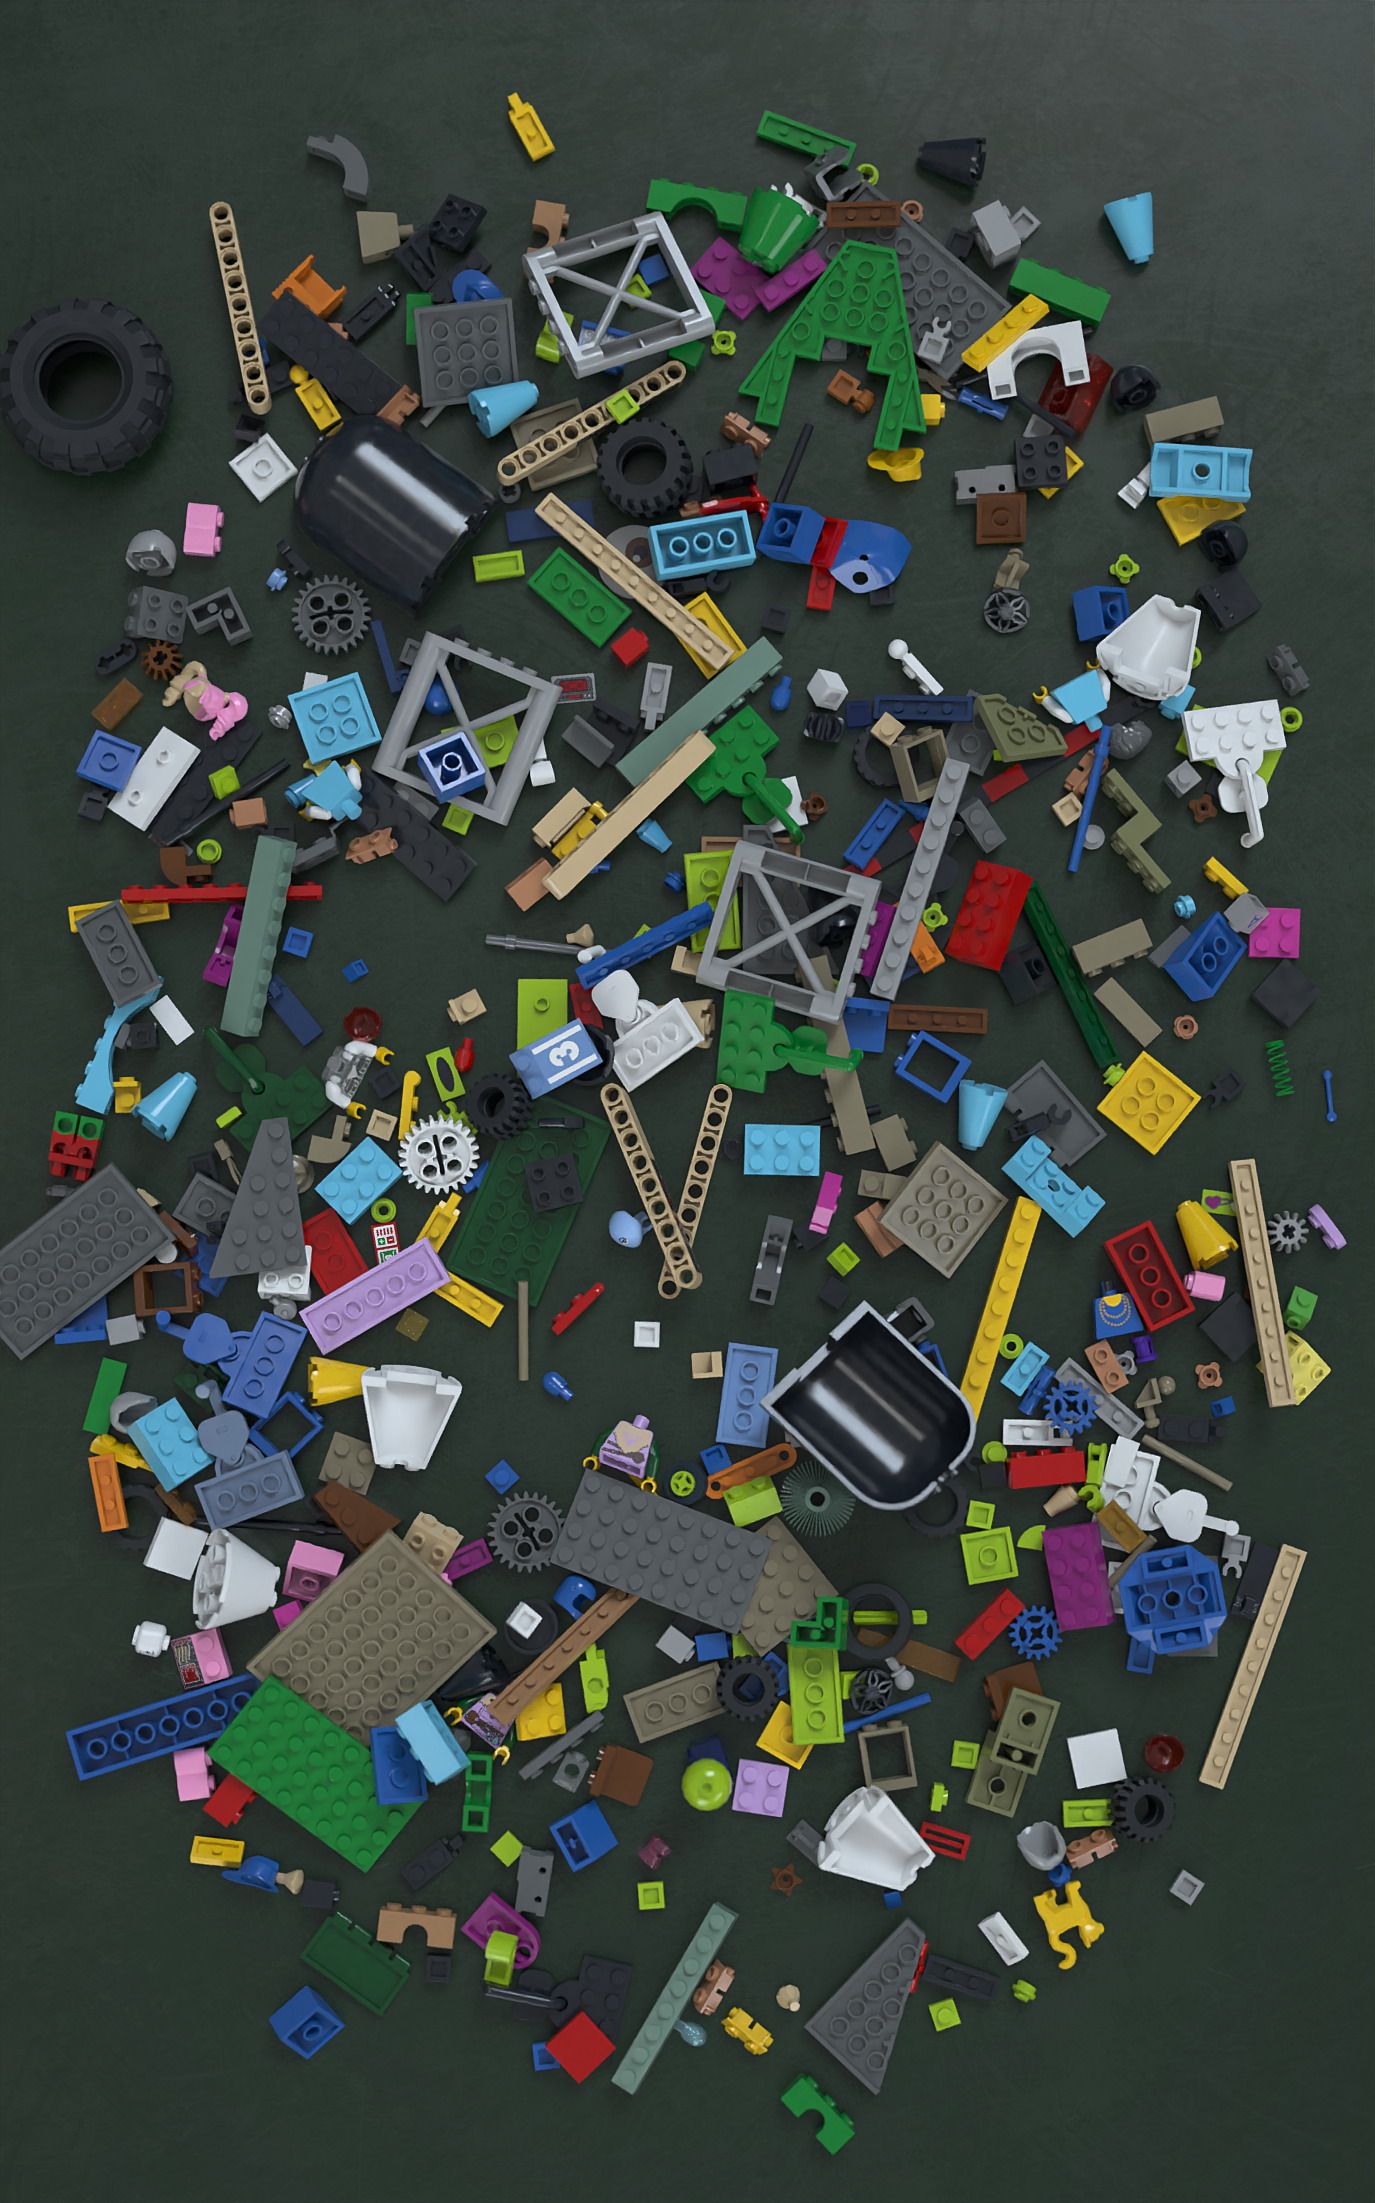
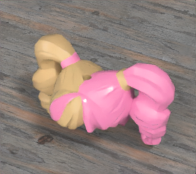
(205, 699)

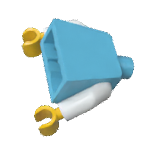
(1079, 698)
(334, 793)

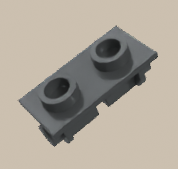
(1292, 679)
(806, 1840)

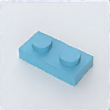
(1024, 1368)

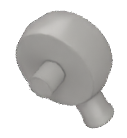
(284, 1307)

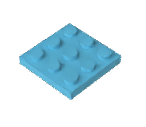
(335, 718)

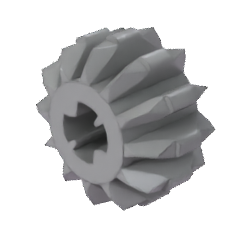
(1295, 1234)

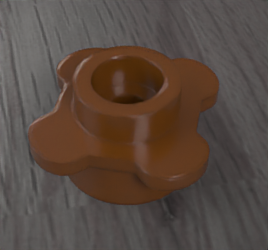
(820, 803)
(1200, 815)

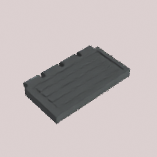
(1035, 1094)

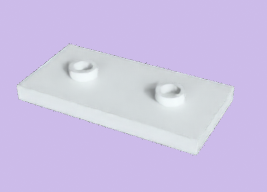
(154, 778)

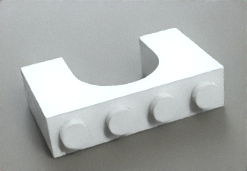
(1060, 340)

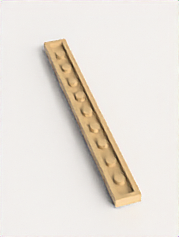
(634, 581)
(1262, 1283)
(1252, 1666)

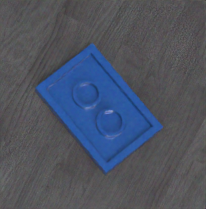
(396, 1772)

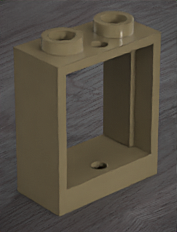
(938, 754)
(894, 1782)

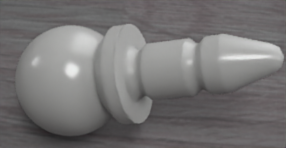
(903, 1679)

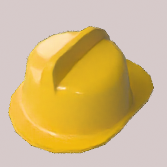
(901, 465)

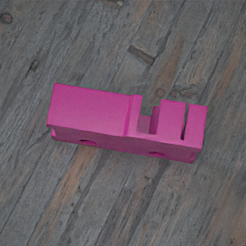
(825, 1202)

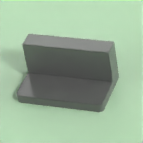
(588, 742)

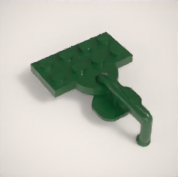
(243, 1070)

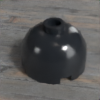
(1133, 387)
(1224, 543)

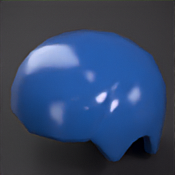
(437, 700)

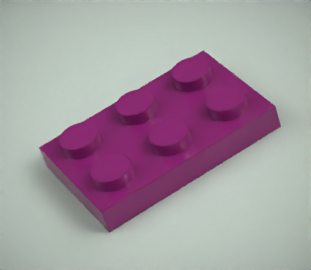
(729, 277)

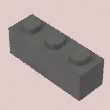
(1164, 951)

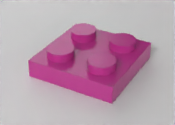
(1276, 935)

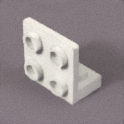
(288, 1282)

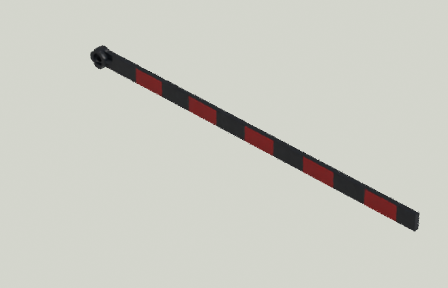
(1006, 783)

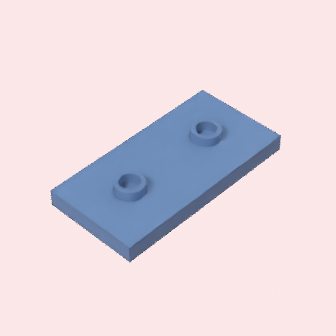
(746, 1382)

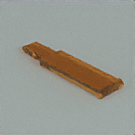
(916, 1655)

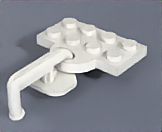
(1232, 735)
(647, 1035)
(1179, 1513)

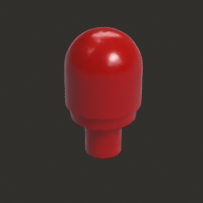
(464, 1056)

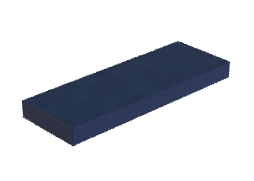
(527, 525)

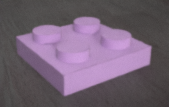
(760, 1787)

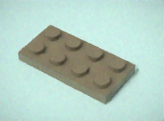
(675, 1702)

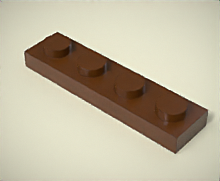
(937, 1019)

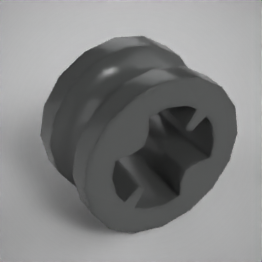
(511, 499)

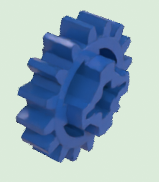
(1077, 1414)
(1027, 1641)

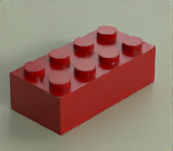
(988, 915)
(1148, 1276)

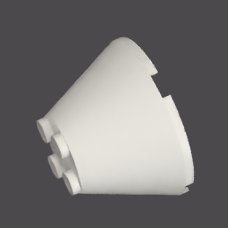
(232, 1582)

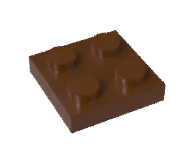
(1000, 517)

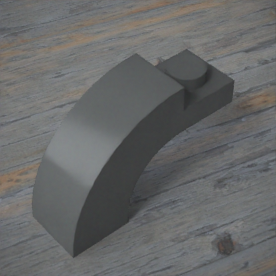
(349, 158)

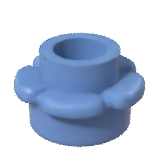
(277, 579)

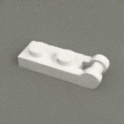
(1033, 1433)

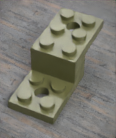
(1135, 832)
(1012, 1751)

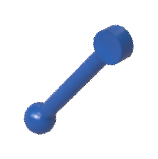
(1331, 1116)

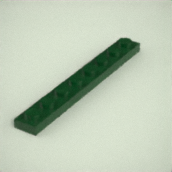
(1070, 977)

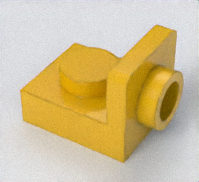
(126, 1094)

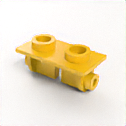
(738, 2027)

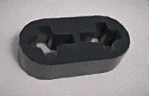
(119, 662)

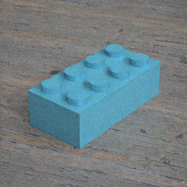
(701, 545)

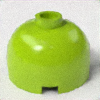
(706, 1784)

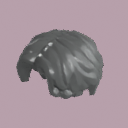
(1129, 741)

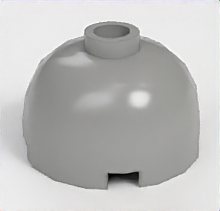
(152, 552)

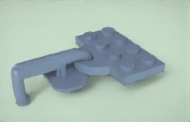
(243, 1486)

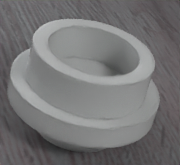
(1094, 837)

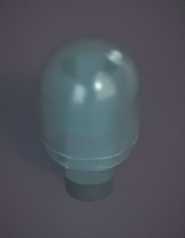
(691, 2033)

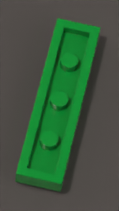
(801, 137)

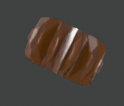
(153, 657)

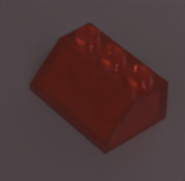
(1076, 402)

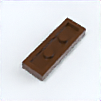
(863, 214)

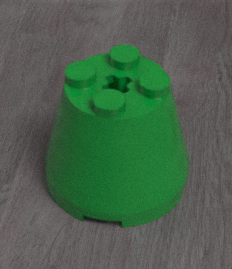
(774, 229)

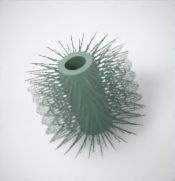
(803, 1501)

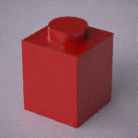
(630, 647)

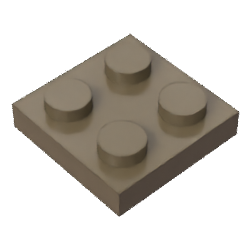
(349, 1463)

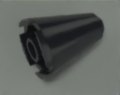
(955, 158)
(836, 927)
(475, 1676)

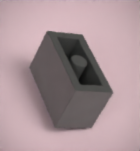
(980, 824)

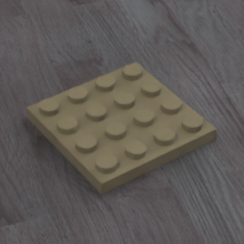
(942, 1209)
(784, 1590)

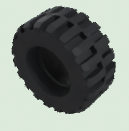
(633, 440)

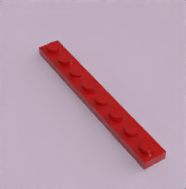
(210, 893)

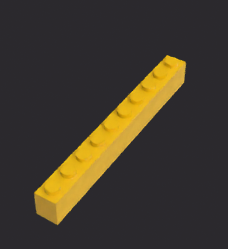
(999, 1301)

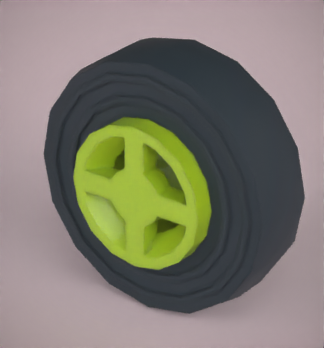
(676, 1483)

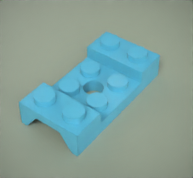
(1174, 472)
(1067, 1203)

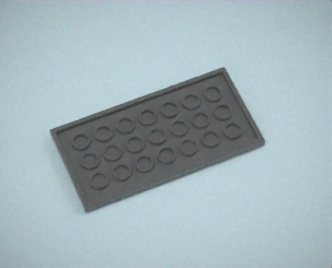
(931, 283)
(75, 1257)
(661, 1551)

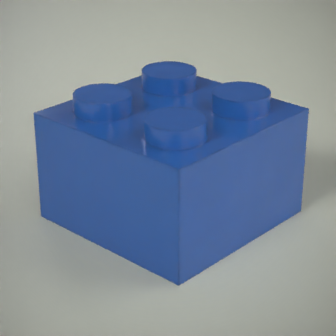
(790, 533)
(451, 767)

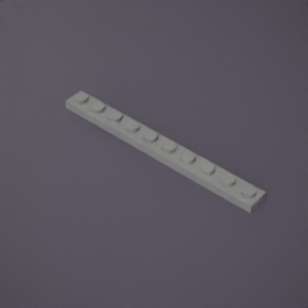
(920, 879)

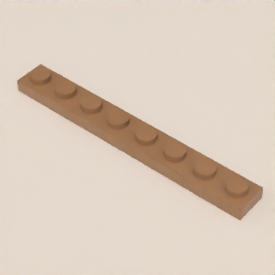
(560, 1655)

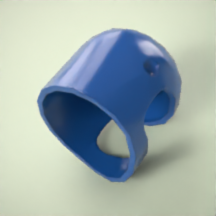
(573, 1593)

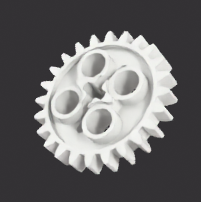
(416, 1159)

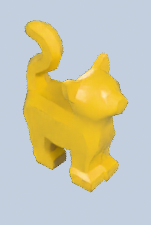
(1066, 1916)

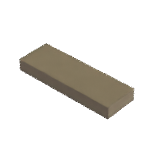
(1127, 1012)

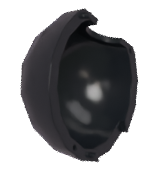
(606, 1050)

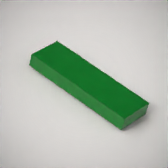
(106, 1390)

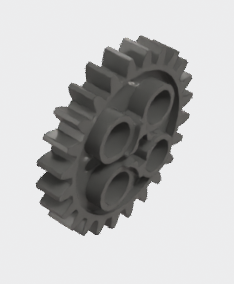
(329, 592)
(508, 1545)

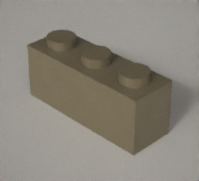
(1184, 422)
(1112, 948)

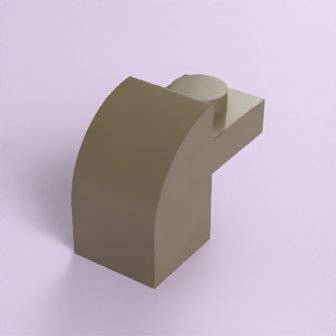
(335, 1149)
(879, 1184)

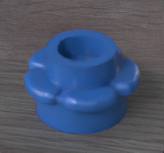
(675, 882)
(1060, 1874)

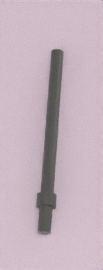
(512, 942)

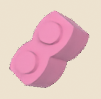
(202, 530)
(1204, 1285)
(194, 1773)

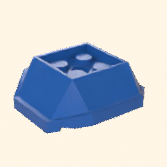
(1199, 1604)

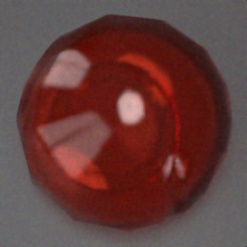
(363, 1024)
(1164, 1753)

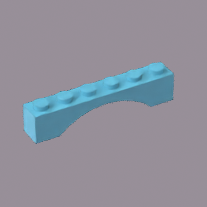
(98, 1087)

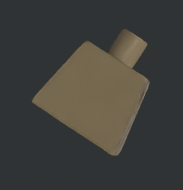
(380, 234)

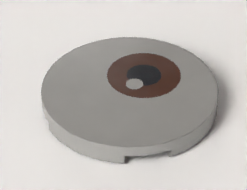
(634, 545)

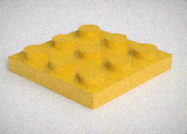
(1148, 1103)

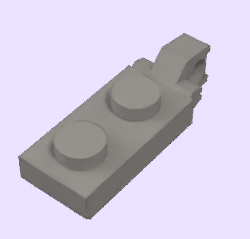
(655, 694)

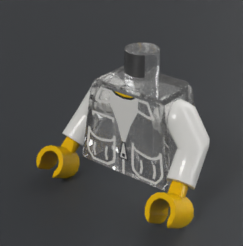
(346, 1070)

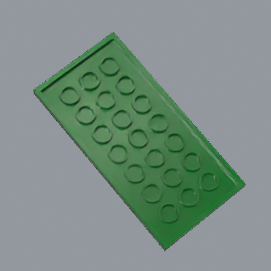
(310, 1772)

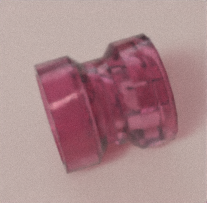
(654, 1851)

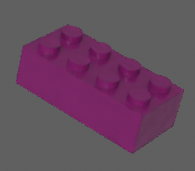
(1078, 1576)

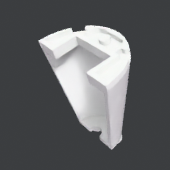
(1152, 649)
(407, 1412)
(873, 1841)

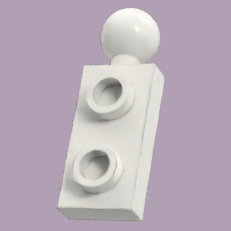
(913, 669)

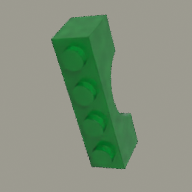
(669, 197)

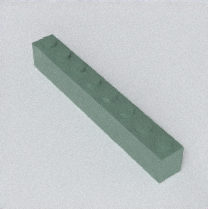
(702, 710)
(258, 935)
(675, 1998)

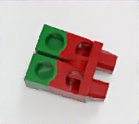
(75, 1142)

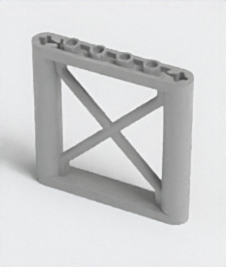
(595, 357)
(539, 702)
(856, 890)

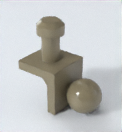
(1010, 571)
(1150, 1396)

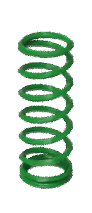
(1277, 1044)

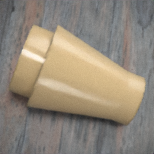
(1063, 1499)

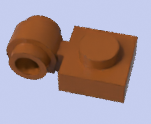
(845, 387)

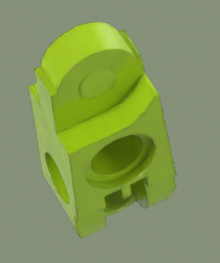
(594, 1678)

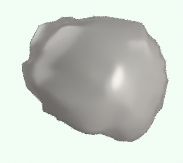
(129, 1408)
(1042, 1845)

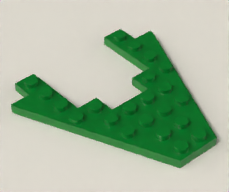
(856, 303)

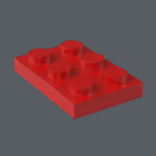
(334, 1254)

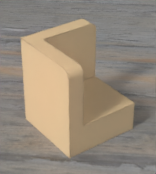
(686, 962)
(707, 1364)

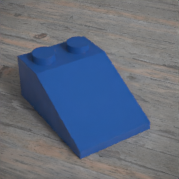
(1205, 958)

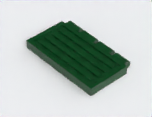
(355, 1963)

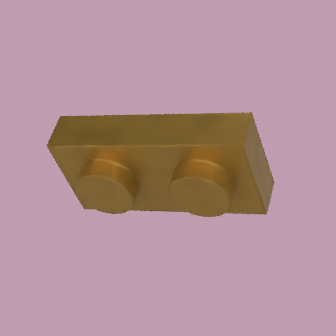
(1121, 1526)

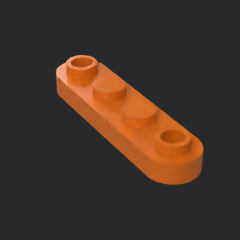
(746, 1470)

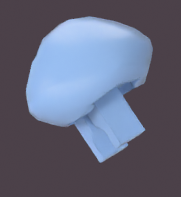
(628, 1229)

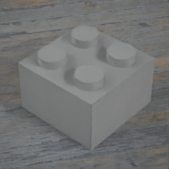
(995, 234)

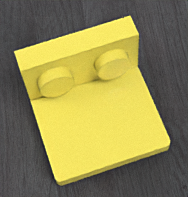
(1305, 1366)

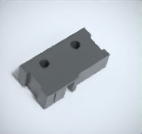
(988, 480)
(534, 1880)

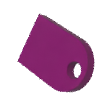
(499, 1916)

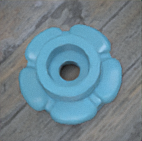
(1184, 906)

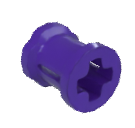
(1144, 1348)

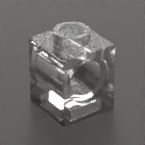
(571, 1782)

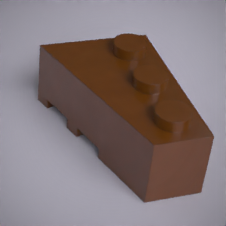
(353, 1515)

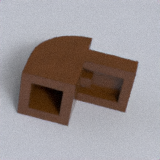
(177, 869)

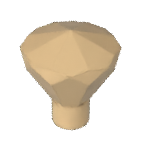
(583, 936)
(293, 1880)
(789, 1997)

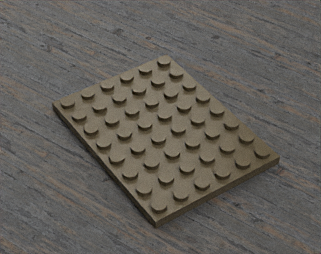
(375, 1640)

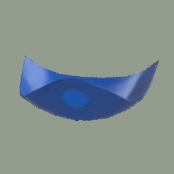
(885, 550)

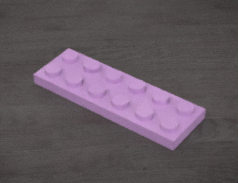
(375, 1296)

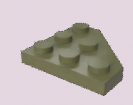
(1017, 730)

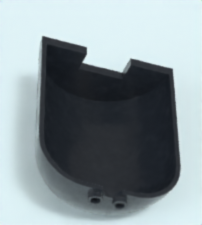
(388, 508)
(876, 1414)

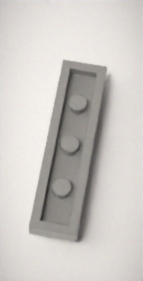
(1109, 1407)

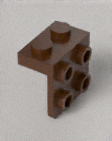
(1000, 1682)
(620, 1774)

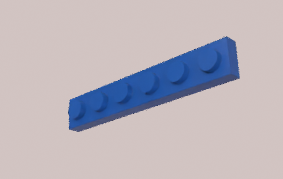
(645, 945)

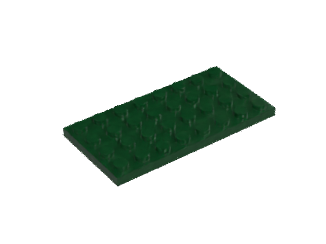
(502, 1233)

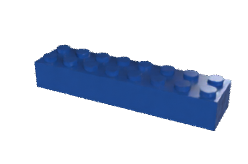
(159, 1726)

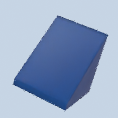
(355, 970)
(1222, 1406)
(892, 1898)

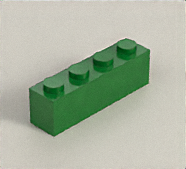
(1060, 292)

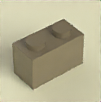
(893, 1142)

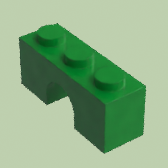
(692, 352)
(478, 1791)
(804, 2095)

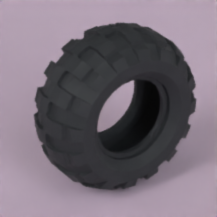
(113, 436)

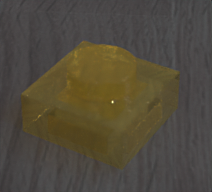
(412, 1324)

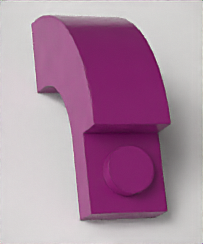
(222, 960)

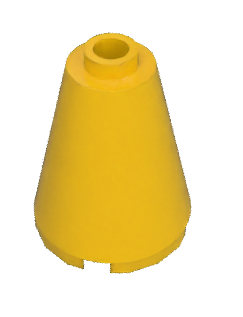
(1203, 1236)
(333, 1380)

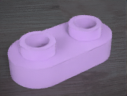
(1320, 1219)

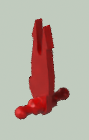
(757, 503)

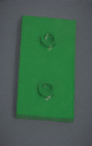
(579, 597)

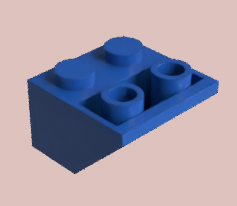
(583, 1835)

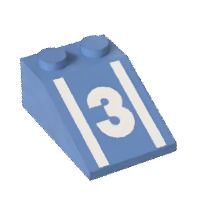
(555, 1058)

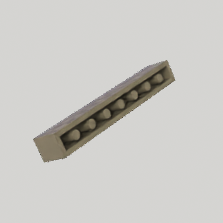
(843, 1086)

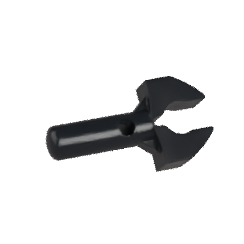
(566, 1122)

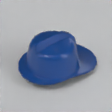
(473, 286)
(256, 1872)

